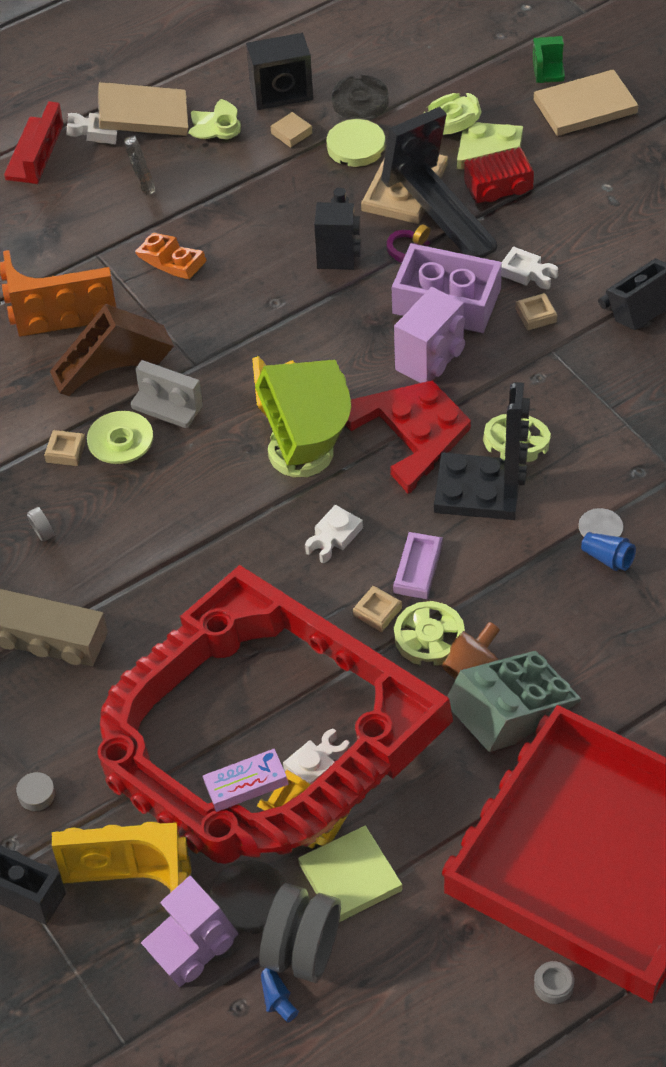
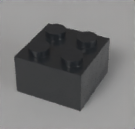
(280, 71)

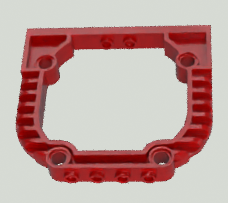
(236, 610)

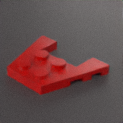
(421, 419)

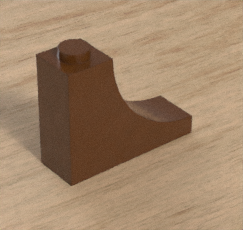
(110, 342)

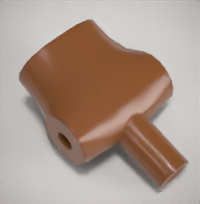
(470, 652)

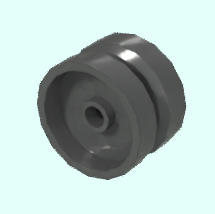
(300, 932)

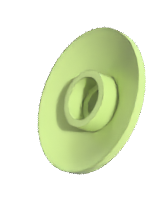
(120, 437)

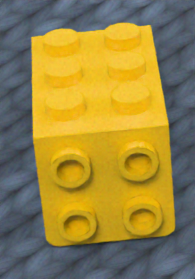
(123, 853)

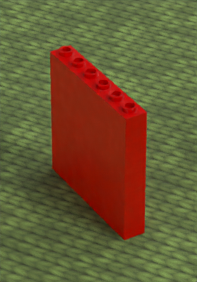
(576, 852)

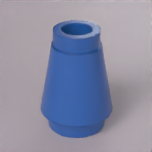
(610, 550)

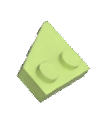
(487, 139)

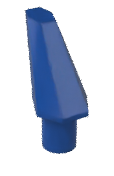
(277, 995)

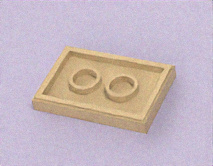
(585, 102)
(142, 109)
(396, 200)

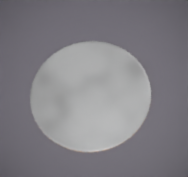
(601, 522)

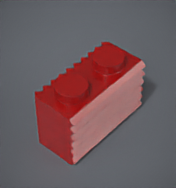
(498, 175)

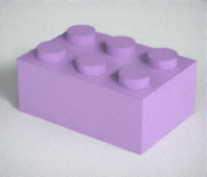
(462, 276)

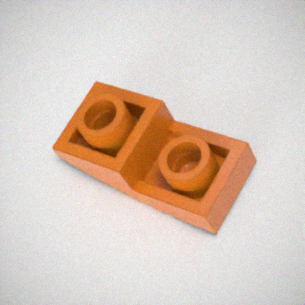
(167, 255)

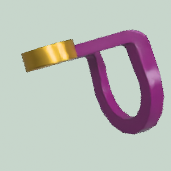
(419, 237)

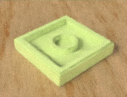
(351, 871)

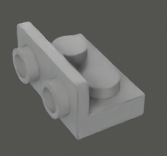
(167, 394)

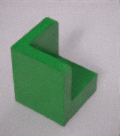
(548, 59)

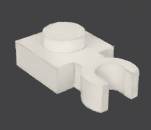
(78, 125)
(525, 266)
(334, 529)
(313, 760)

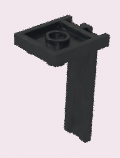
(409, 156)
(484, 483)

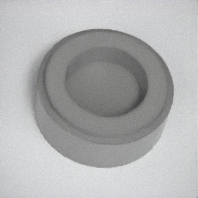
(40, 524)
(35, 791)
(554, 982)

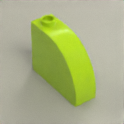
(304, 407)

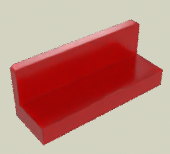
(35, 146)

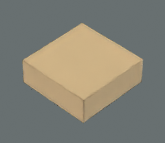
(291, 129)
(536, 311)
(65, 448)
(377, 608)

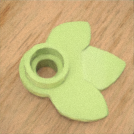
(220, 123)

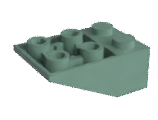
(508, 698)

